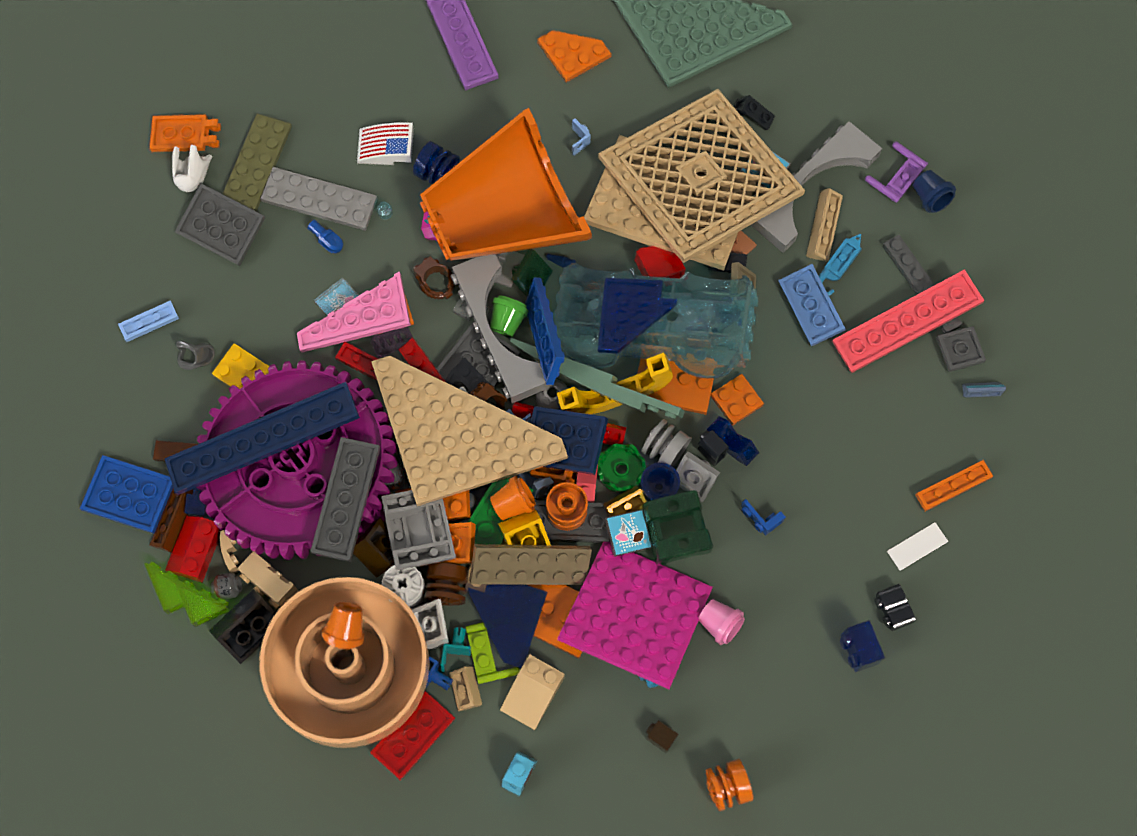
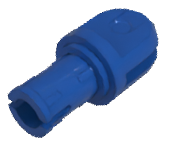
(326, 237)

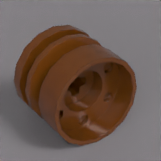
(446, 579)

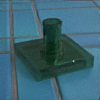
(530, 267)

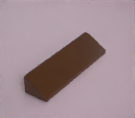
(170, 522)

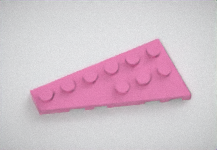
(366, 315)

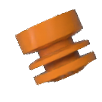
(729, 785)

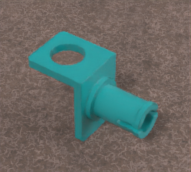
(457, 646)

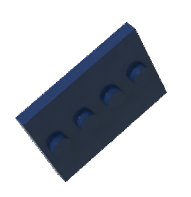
(580, 434)

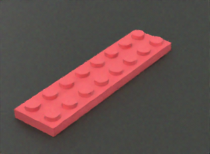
(908, 321)

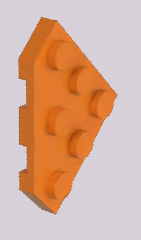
(573, 53)

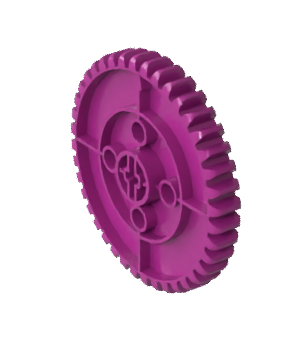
(286, 511)

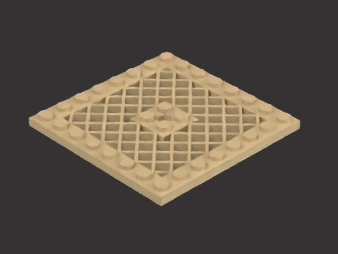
(686, 242)

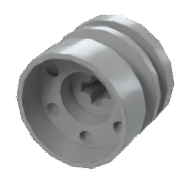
(666, 444)

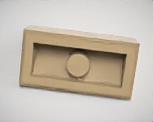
(465, 688)

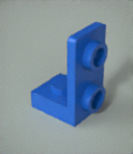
(772, 520)

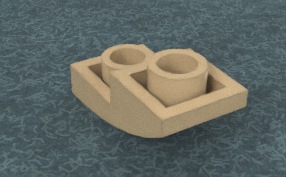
(228, 548)

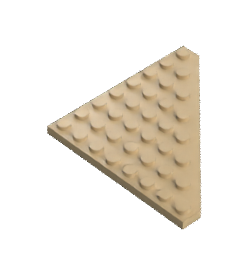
(455, 438)

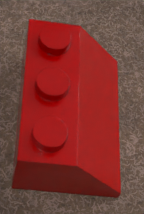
(194, 548)

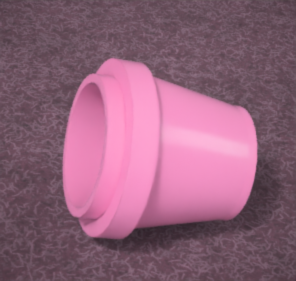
(721, 621)

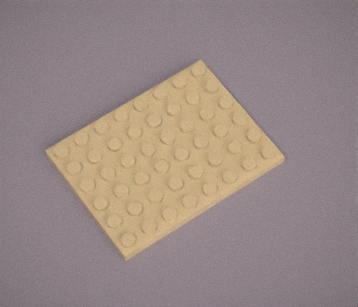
(618, 214)

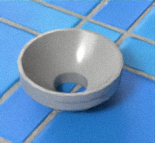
(545, 401)

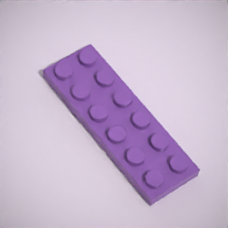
(463, 42)

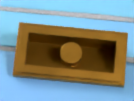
(626, 502)

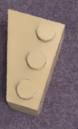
(266, 580)

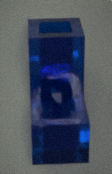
(739, 446)

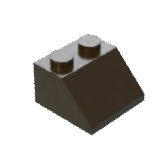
(374, 548)

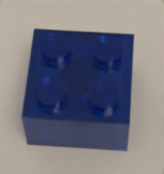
(862, 646)

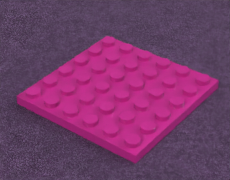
(635, 615)

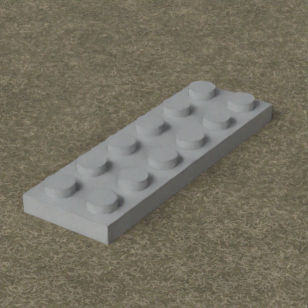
(319, 198)

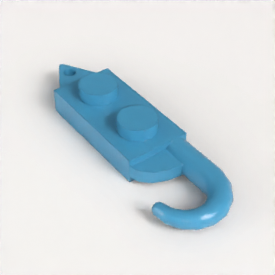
(841, 260)

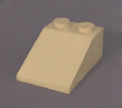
(532, 692)

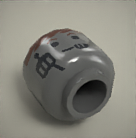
(226, 585)

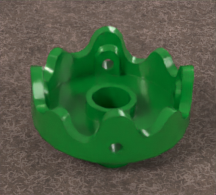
(621, 455)

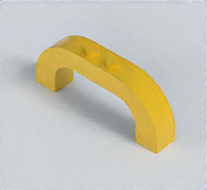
(646, 383)

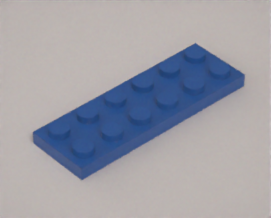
(544, 331)

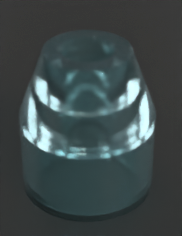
(384, 210)

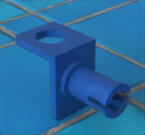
(437, 677)

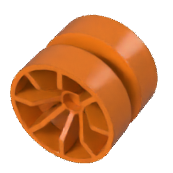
(566, 506)

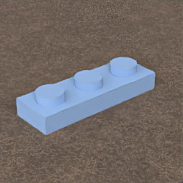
(148, 321)

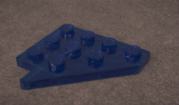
(629, 310)
(510, 617)

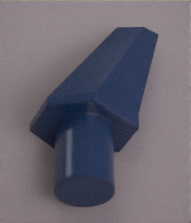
(560, 260)

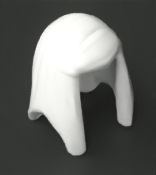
(191, 171)

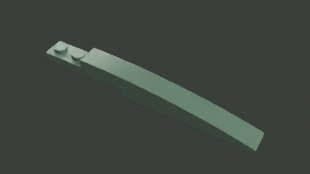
(605, 385)

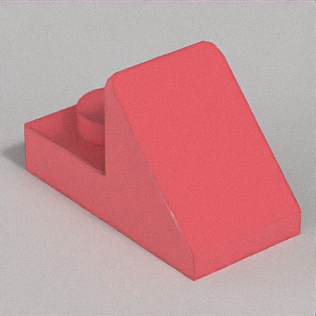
(588, 484)

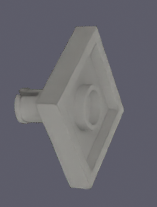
(696, 475)

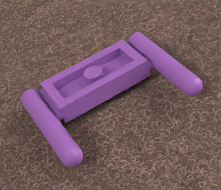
(903, 178)

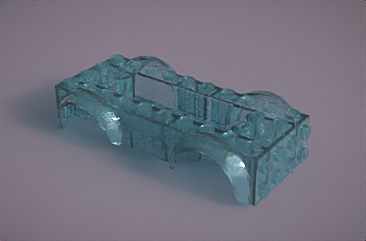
(703, 341)

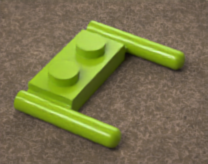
(483, 656)

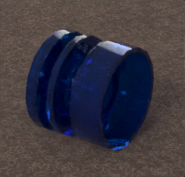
(433, 162)

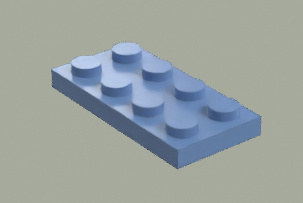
(812, 305)

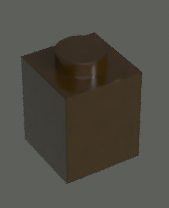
(661, 735)

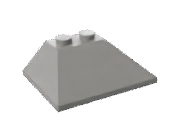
(416, 532)

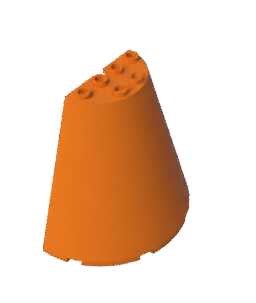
(502, 198)

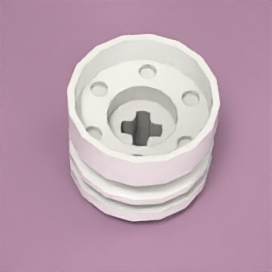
(413, 593)

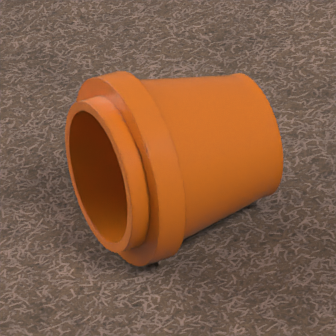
(513, 499)
(344, 626)

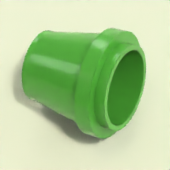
(507, 315)

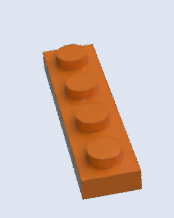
(954, 485)

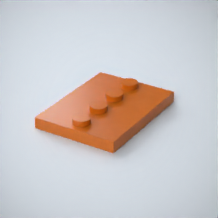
(683, 390)
(554, 614)

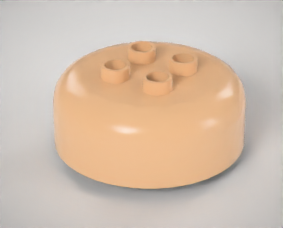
(344, 693)

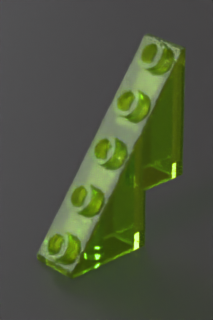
(177, 595)

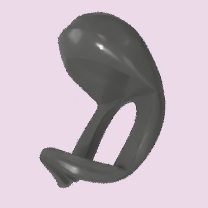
(203, 353)

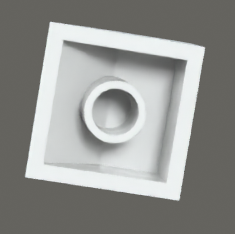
(432, 623)

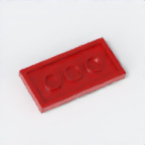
(413, 739)

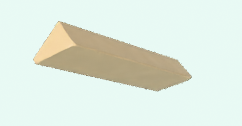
(824, 225)

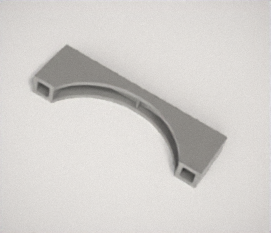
(846, 148)
(518, 375)

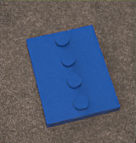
(127, 494)

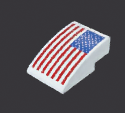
(385, 144)

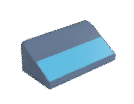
(983, 389)

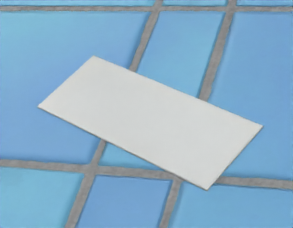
(917, 546)

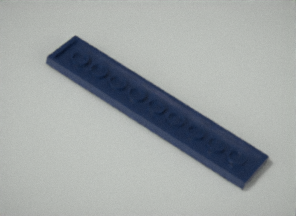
(261, 438)

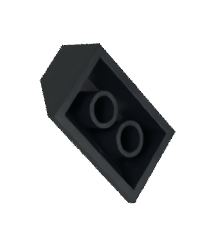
(244, 626)

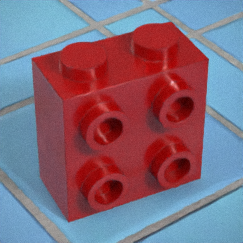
(659, 263)

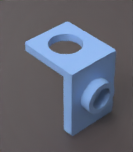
(583, 133)

